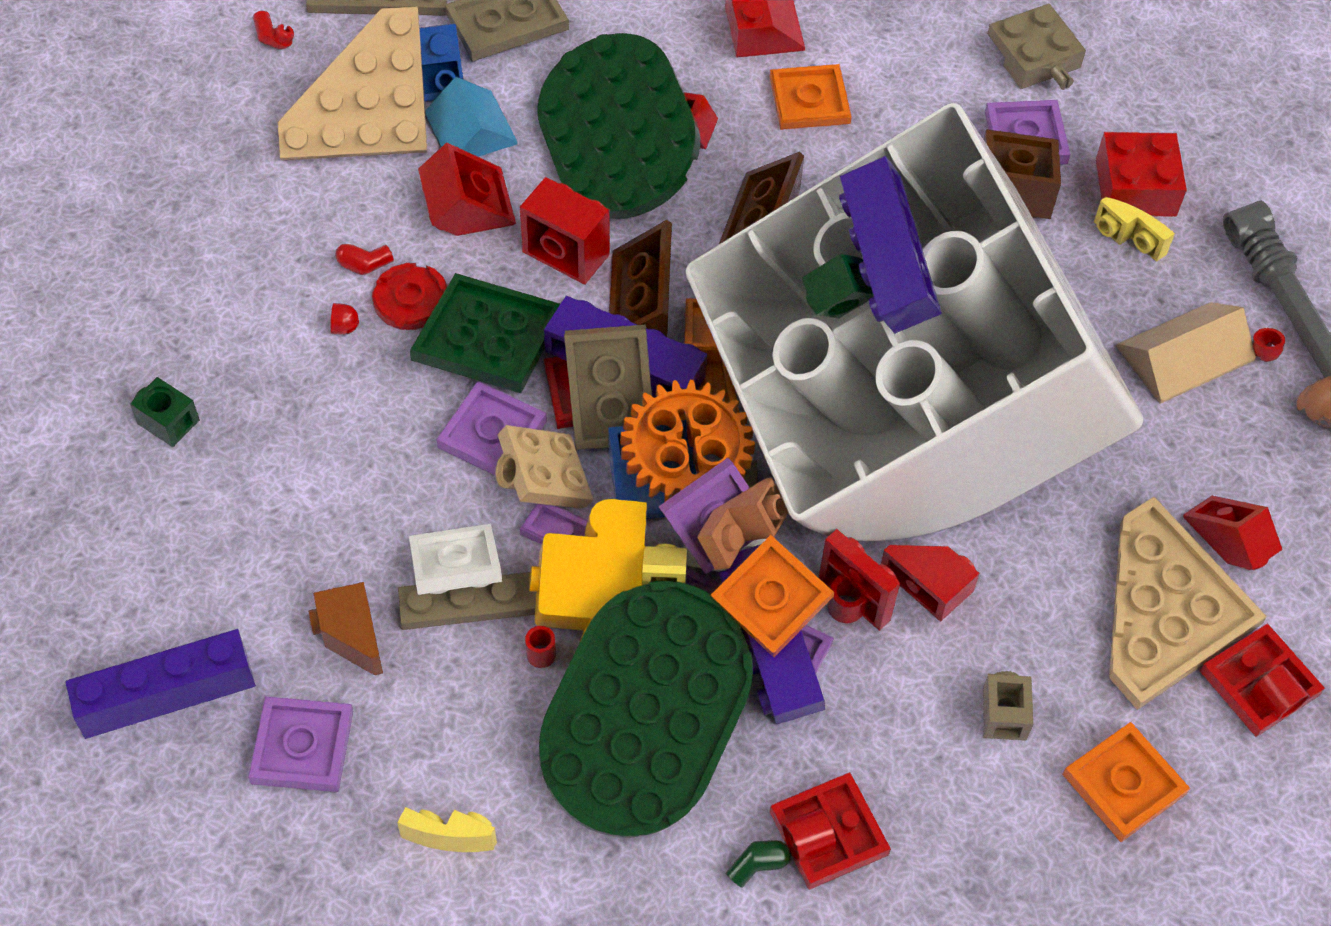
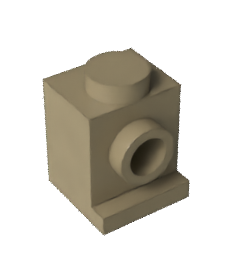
(1012, 721)

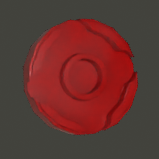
(415, 303)

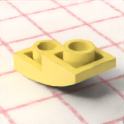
(1125, 221)
(460, 834)

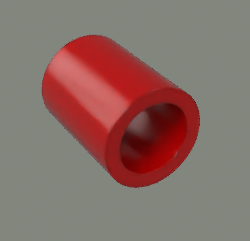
(540, 636)

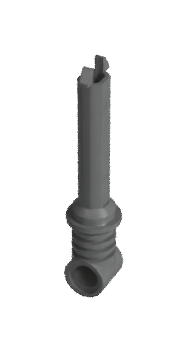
(1275, 267)

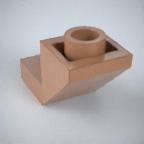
(744, 518)

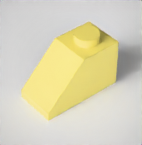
(664, 563)

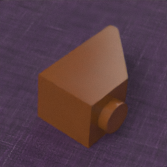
(347, 625)

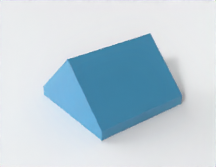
(469, 119)

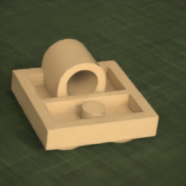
(542, 467)

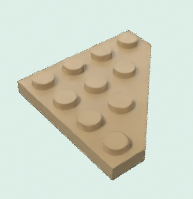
(365, 98)
(1169, 606)

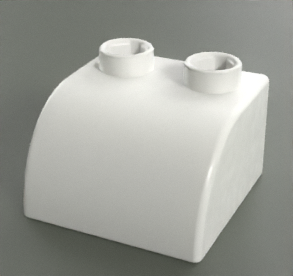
(929, 420)

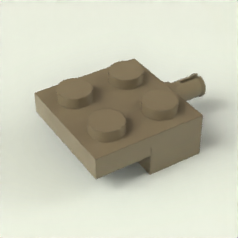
(1037, 47)

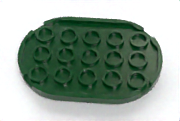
(618, 124)
(645, 709)

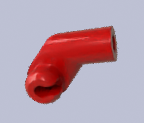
(269, 35)
(362, 261)

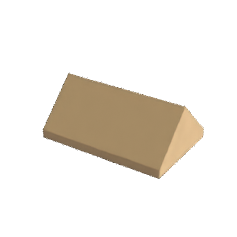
(1190, 349)

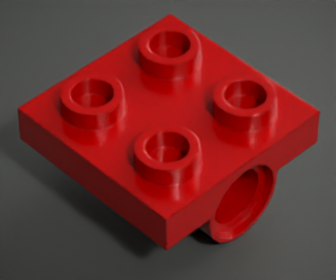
(855, 574)
(1262, 680)
(829, 830)

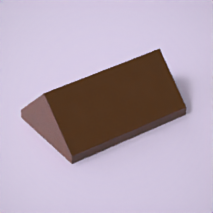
(764, 192)
(643, 278)

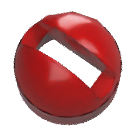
(343, 319)
(1262, 343)

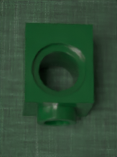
(836, 287)
(168, 425)

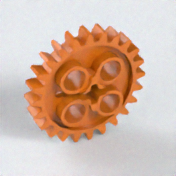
(650, 448)

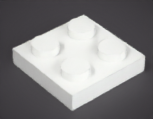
(455, 559)

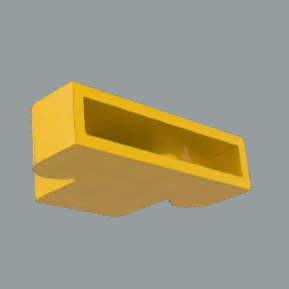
(587, 571)

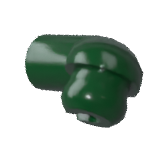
(759, 857)

